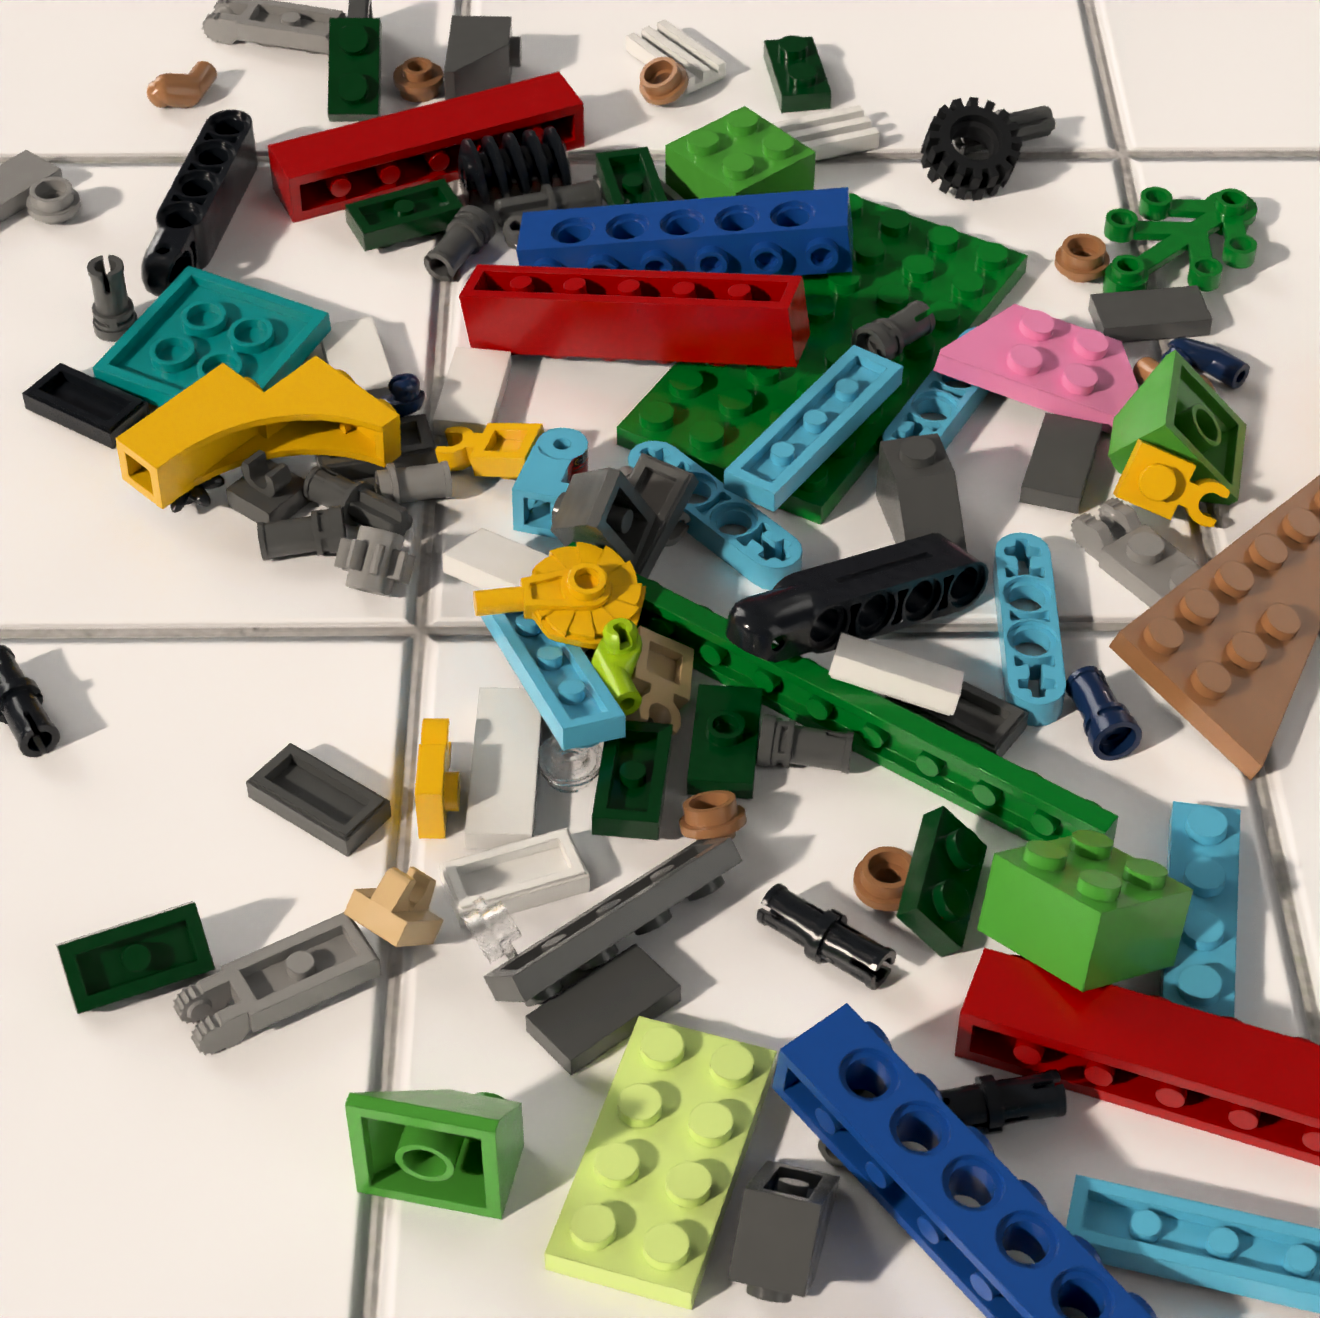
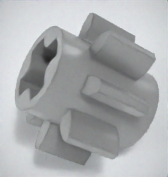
(374, 561)

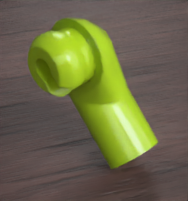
(616, 661)

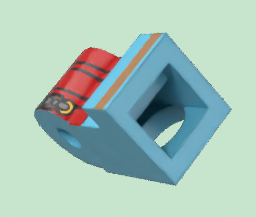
(545, 476)

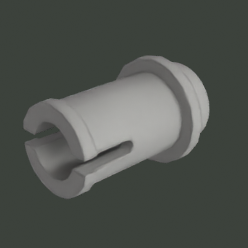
(414, 482)

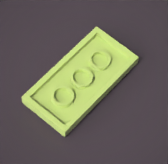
(662, 1163)

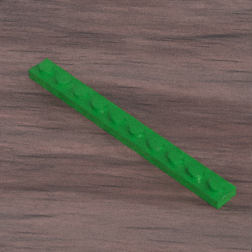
(882, 730)

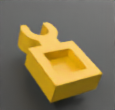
(494, 453)
(1162, 482)
(435, 786)

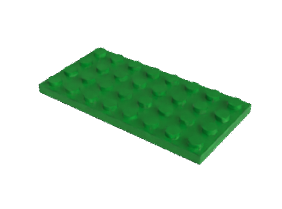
(896, 260)

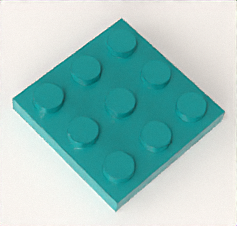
(209, 323)

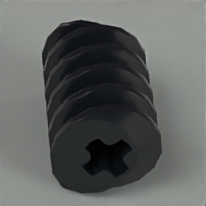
(512, 163)

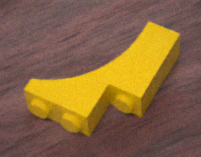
(230, 418)

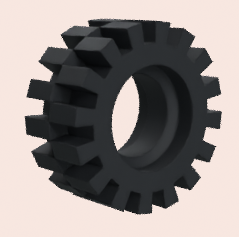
(980, 125)

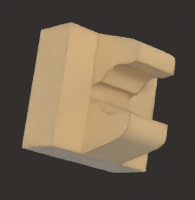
(398, 908)

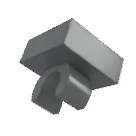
(266, 490)

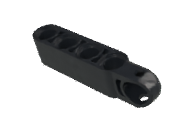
(201, 199)
(858, 597)

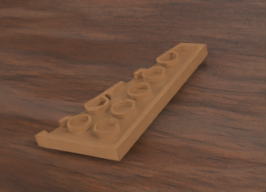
(1237, 633)

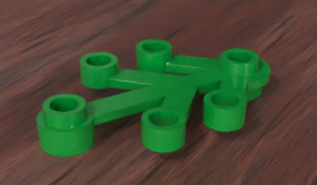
(1221, 213)

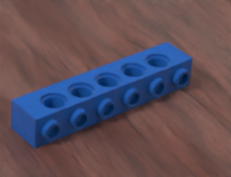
(728, 234)
(918, 1188)

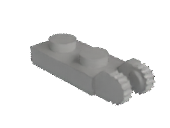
(271, 24)
(1139, 556)
(277, 982)

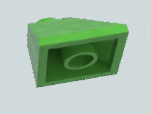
(1185, 418)
(436, 1147)

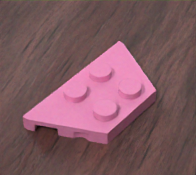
(1044, 365)

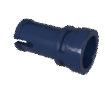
(1106, 722)

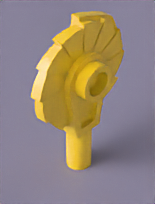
(571, 594)

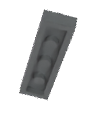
(593, 935)

